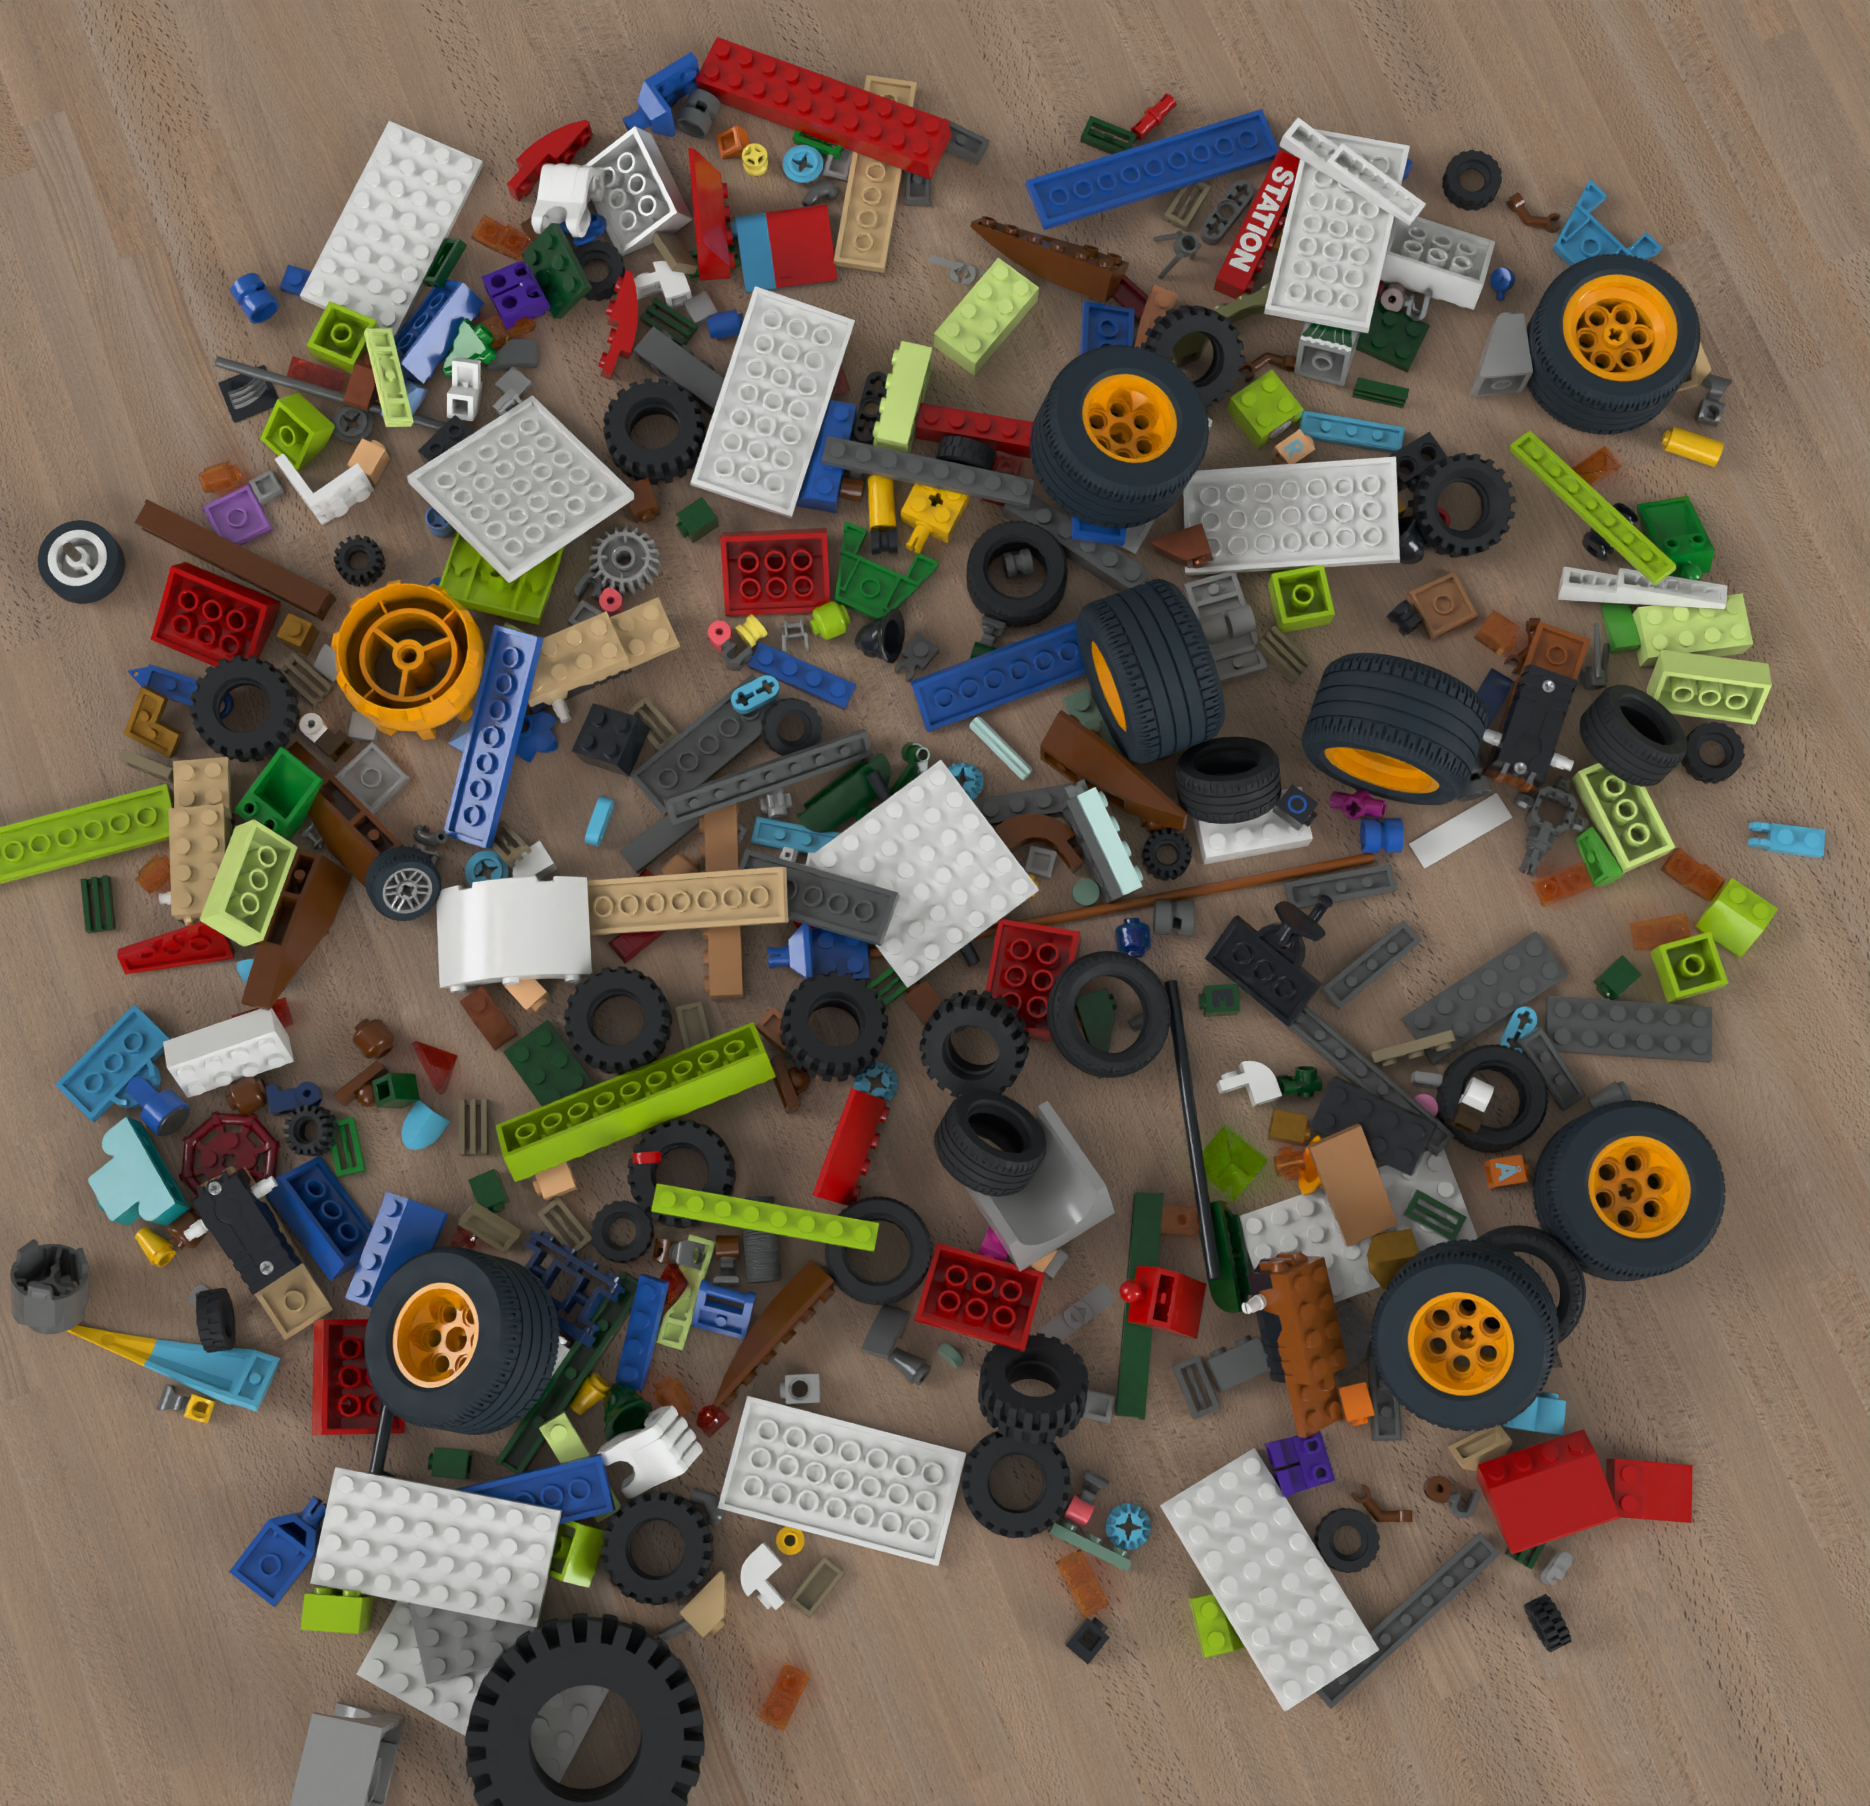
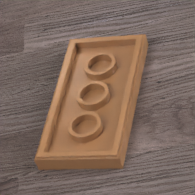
(1352, 1185)

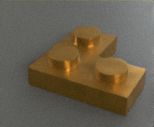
(146, 724)

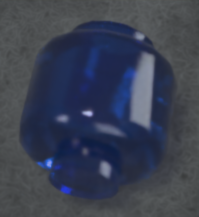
(1133, 937)

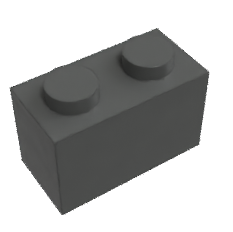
(1238, 1363)

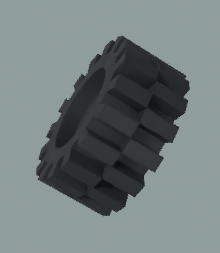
(355, 546)
(1166, 870)
(297, 1130)
(1547, 1623)

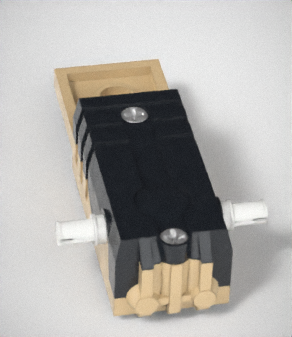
(260, 1248)

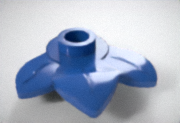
(595, 229)
(537, 737)

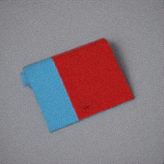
(785, 247)

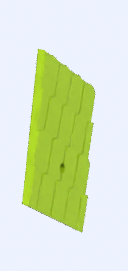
(480, 587)

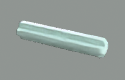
(1000, 748)

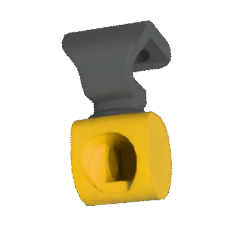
(193, 1407)

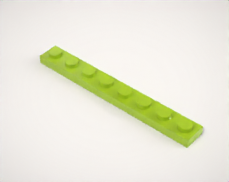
(1592, 508)
(765, 1217)

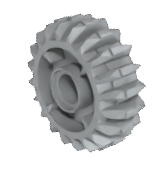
(622, 545)

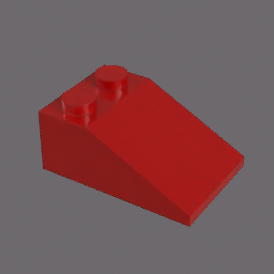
(1651, 1489)

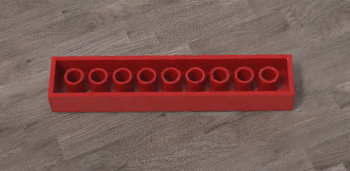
(824, 108)

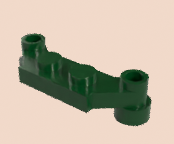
(917, 760)

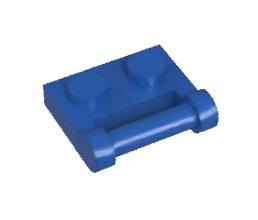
(723, 1317)

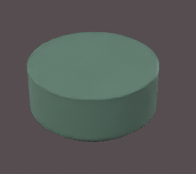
(1085, 892)
(951, 1355)

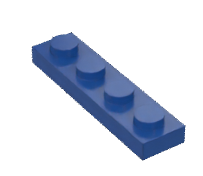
(802, 676)
(642, 1331)

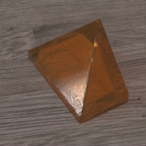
(1597, 466)

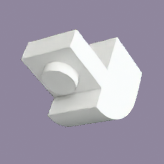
(664, 280)
(466, 389)
(534, 864)
(1258, 1080)
(754, 1576)

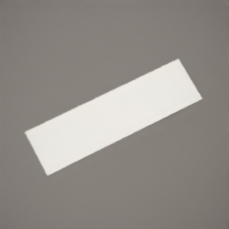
(1460, 830)

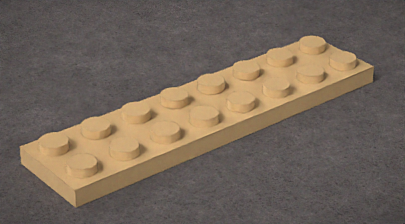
(871, 195)
(688, 901)

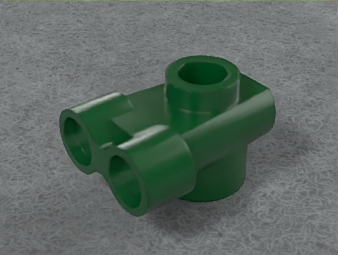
(1303, 1083)

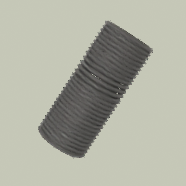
(761, 1252)

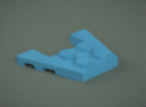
(1587, 238)

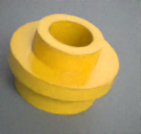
(783, 1547)

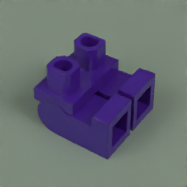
(515, 293)
(1313, 1460)

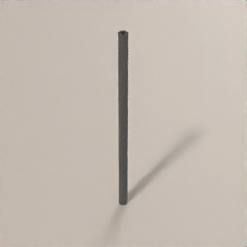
(311, 388)

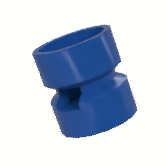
(254, 297)
(1381, 835)

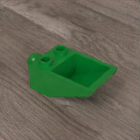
(1679, 534)
(281, 794)

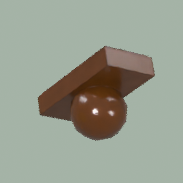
(789, 1083)
(361, 1086)

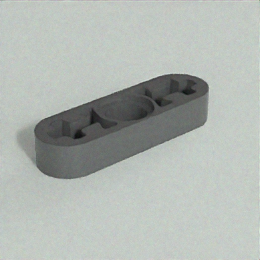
(1226, 223)

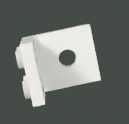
(333, 498)

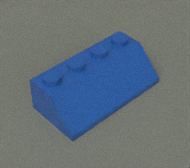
(432, 329)
(823, 482)
(322, 1216)
(398, 1234)

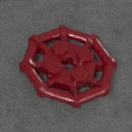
(225, 1144)

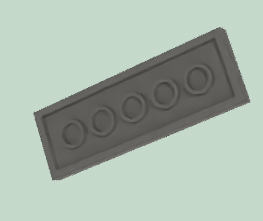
(701, 749)
(831, 899)
(1487, 994)
(1629, 1029)

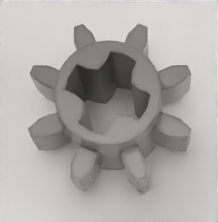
(776, 804)

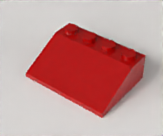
(710, 219)
(775, 571)
(212, 616)
(1025, 967)
(850, 1148)
(979, 1297)
(341, 1385)
(1547, 1491)

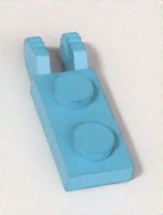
(1788, 839)

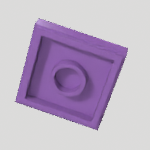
(238, 516)

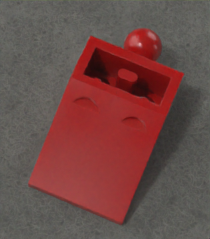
(1164, 1300)

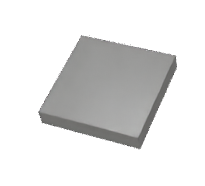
(373, 777)

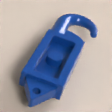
(174, 685)

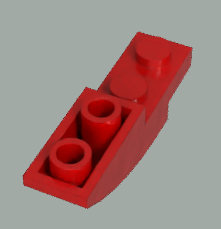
(553, 148)
(624, 317)

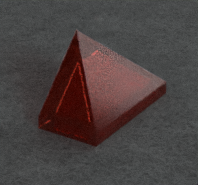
(437, 1064)

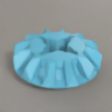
(796, 156)
(974, 778)
(491, 859)
(888, 1080)
(1136, 1537)

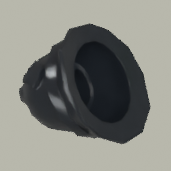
(1410, 541)
(882, 637)

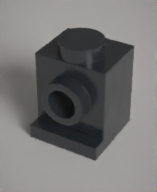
(1085, 1650)

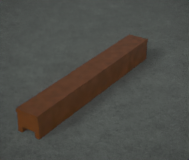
(235, 560)

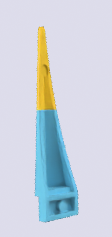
(227, 1375)

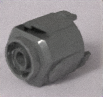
(44, 1287)

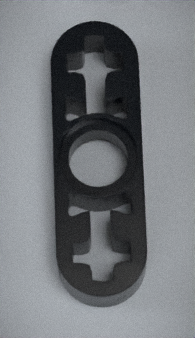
(869, 390)

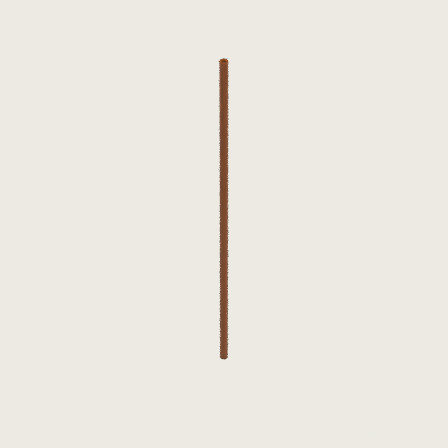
(1184, 893)

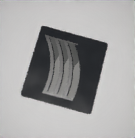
(247, 396)

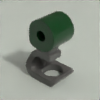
(992, 630)

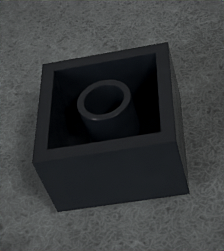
(611, 739)

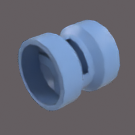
(434, 519)

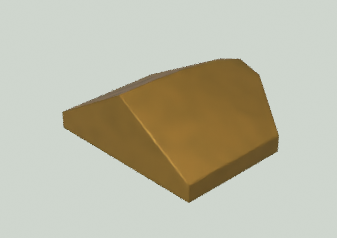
(1389, 1253)

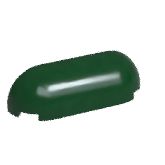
(843, 796)
(1234, 1286)

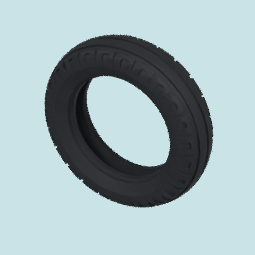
(1152, 998)
(1558, 1257)

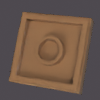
(1442, 605)

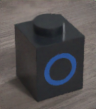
(1296, 808)

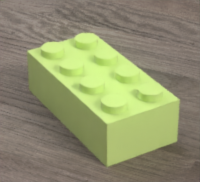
(986, 316)
(904, 393)
(1693, 630)
(1710, 686)
(1622, 817)
(248, 883)

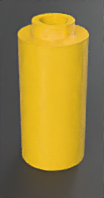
(1692, 446)
(881, 502)

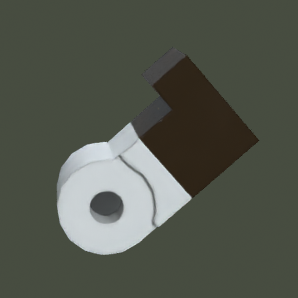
(317, 732)
(1472, 1106)

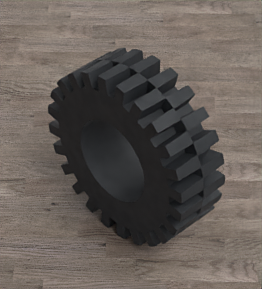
(579, 1654)

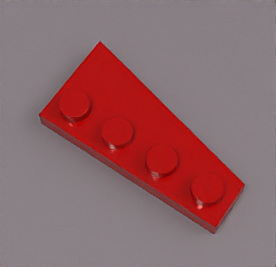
(177, 948)

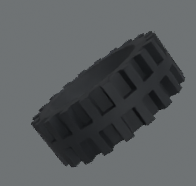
(1494, 502)

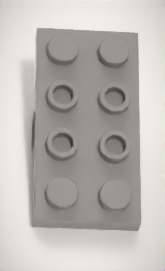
(1226, 625)

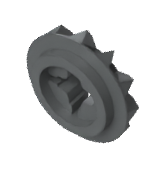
(350, 413)

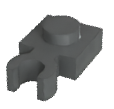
(917, 654)

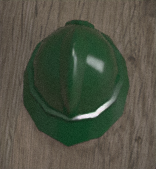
(624, 1410)

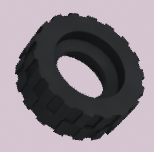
(1472, 160)
(608, 254)
(966, 452)
(786, 707)
(1733, 752)
(601, 1227)
(215, 1320)
(1368, 1534)

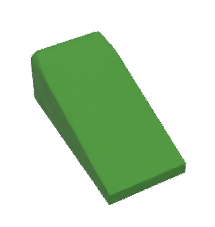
(1620, 627)
(1598, 859)

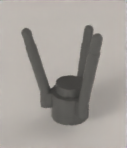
(1184, 246)
(1596, 675)

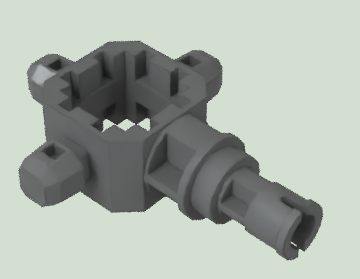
(1543, 834)

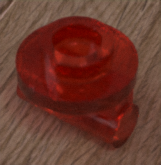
(463, 1237)
(711, 1419)

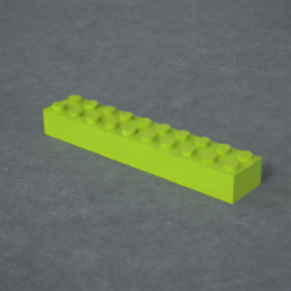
(634, 1102)

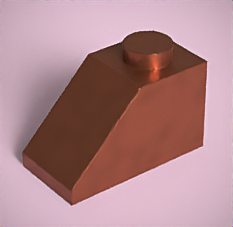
(361, 387)
(1185, 547)
(488, 1018)

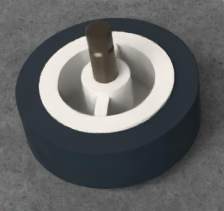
(81, 561)

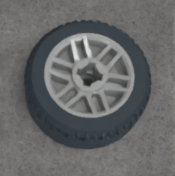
(403, 883)

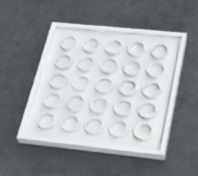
(520, 488)
(942, 862)

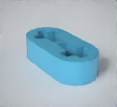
(757, 700)
(599, 821)
(1513, 1024)

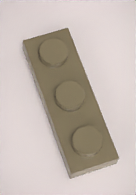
(1414, 1048)

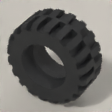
(1223, 338)
(648, 400)
(224, 679)
(598, 990)
(840, 993)
(985, 1013)
(681, 1135)
(1030, 1416)
(1006, 1521)
(618, 1540)

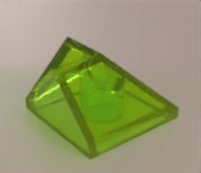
(1231, 1163)

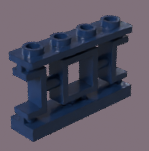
(575, 1295)

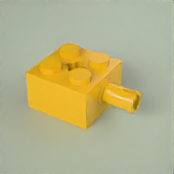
(929, 520)

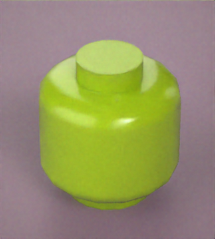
(830, 620)

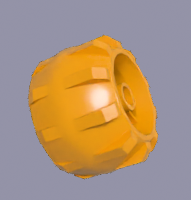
(376, 623)

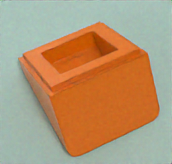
(732, 142)

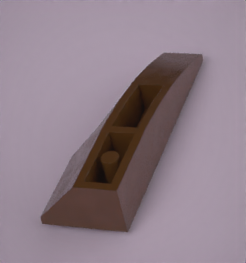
(1056, 260)
(1085, 755)
(344, 822)
(298, 924)
(775, 1326)

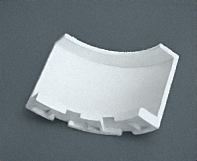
(513, 932)

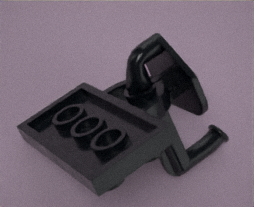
(1265, 965)

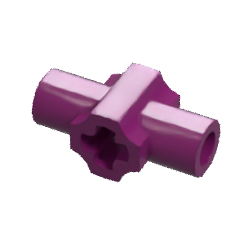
(1347, 804)

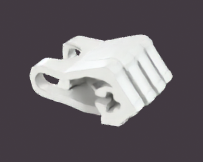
(565, 195)
(655, 1452)

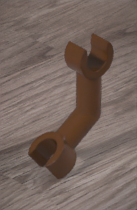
(1517, 204)
(1286, 363)
(1520, 658)
(1378, 1514)

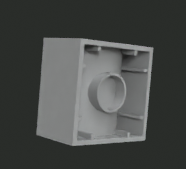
(1055, 1205)
(348, 1757)

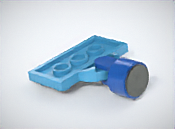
(124, 1072)

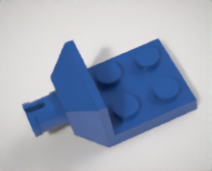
(661, 93)
(822, 951)
(281, 1552)

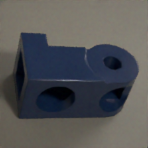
(287, 1101)

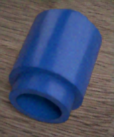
(725, 324)

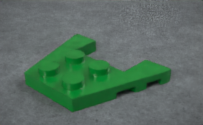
(871, 587)

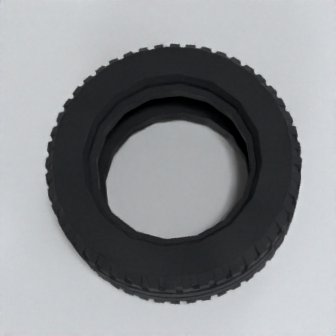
(1013, 537)
(1633, 735)
(1228, 780)
(1525, 1078)
(975, 1161)
(910, 1277)

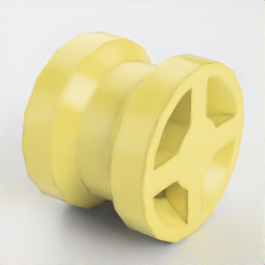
(755, 152)
(751, 631)

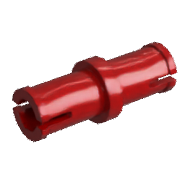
(1154, 116)

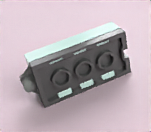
(1100, 842)

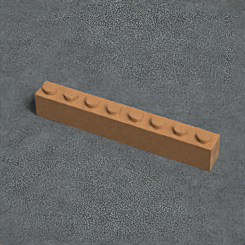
(724, 943)

